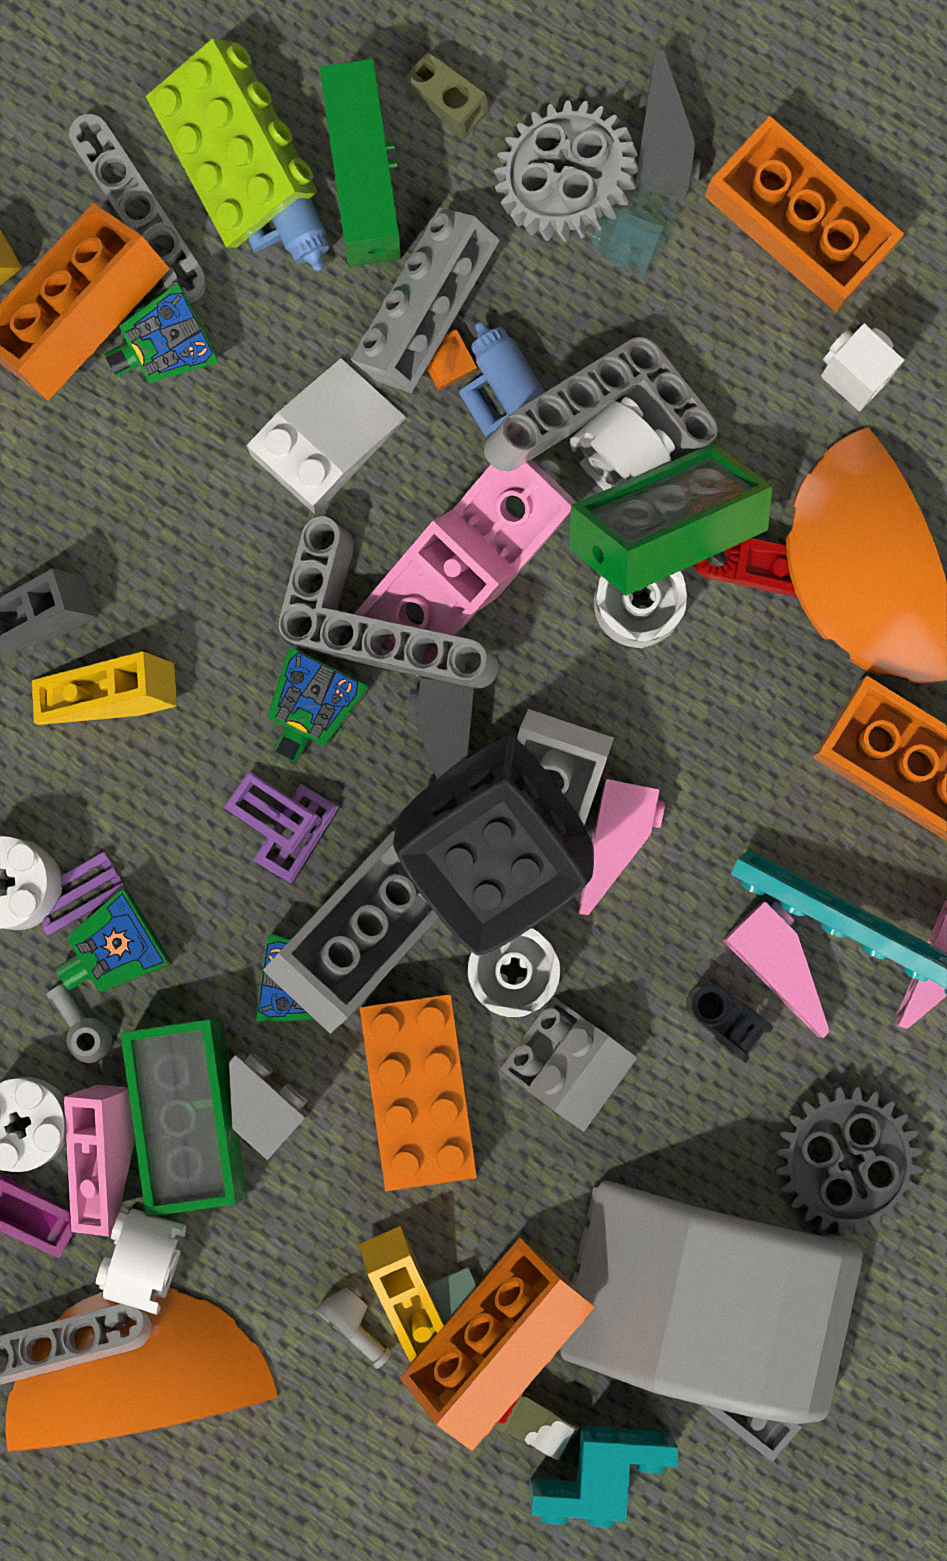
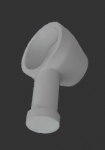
(79, 1025)
(346, 1313)

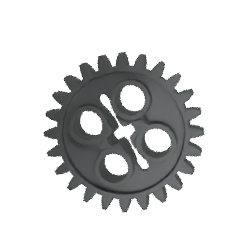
(811, 1177)

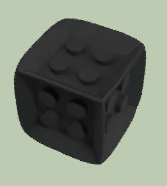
(494, 846)

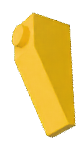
(106, 690)
(402, 1290)

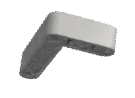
(631, 371)
(368, 632)

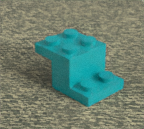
(602, 1475)

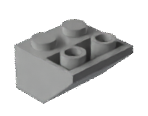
(568, 1064)
(262, 1108)

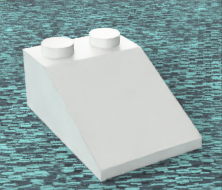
(325, 435)
(569, 755)

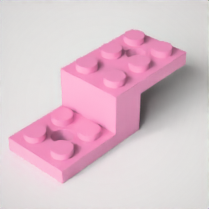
(470, 553)

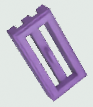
(301, 831)
(276, 866)
(110, 874)

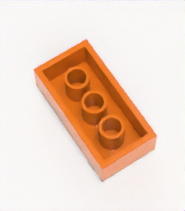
(803, 214)
(75, 299)
(891, 753)
(418, 1092)
(496, 1344)

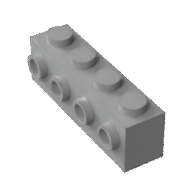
(425, 299)

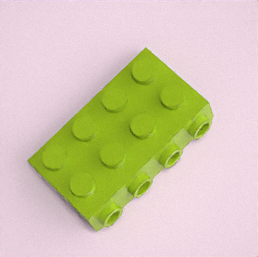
(230, 140)

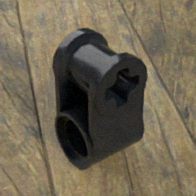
(732, 1025)

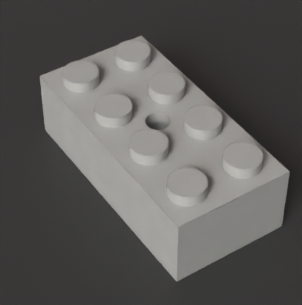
(353, 939)

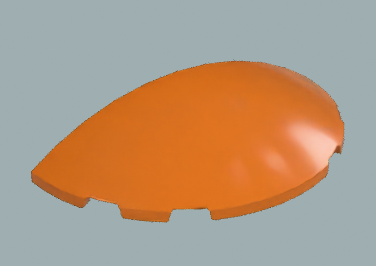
(869, 563)
(184, 1372)

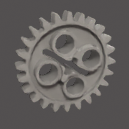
(566, 171)

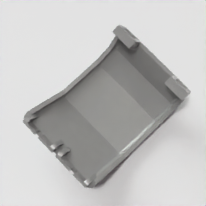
(713, 1305)

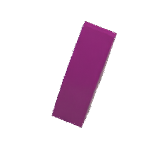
(33, 1217)

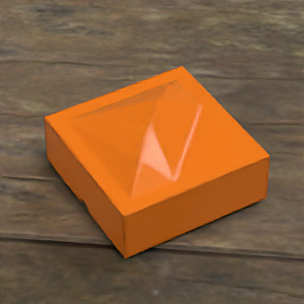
(450, 362)

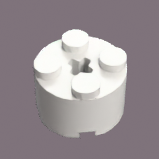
(620, 445)
(641, 625)
(35, 886)
(528, 992)
(47, 1130)
(141, 1260)

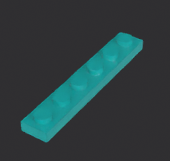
(842, 917)

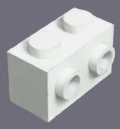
(861, 364)

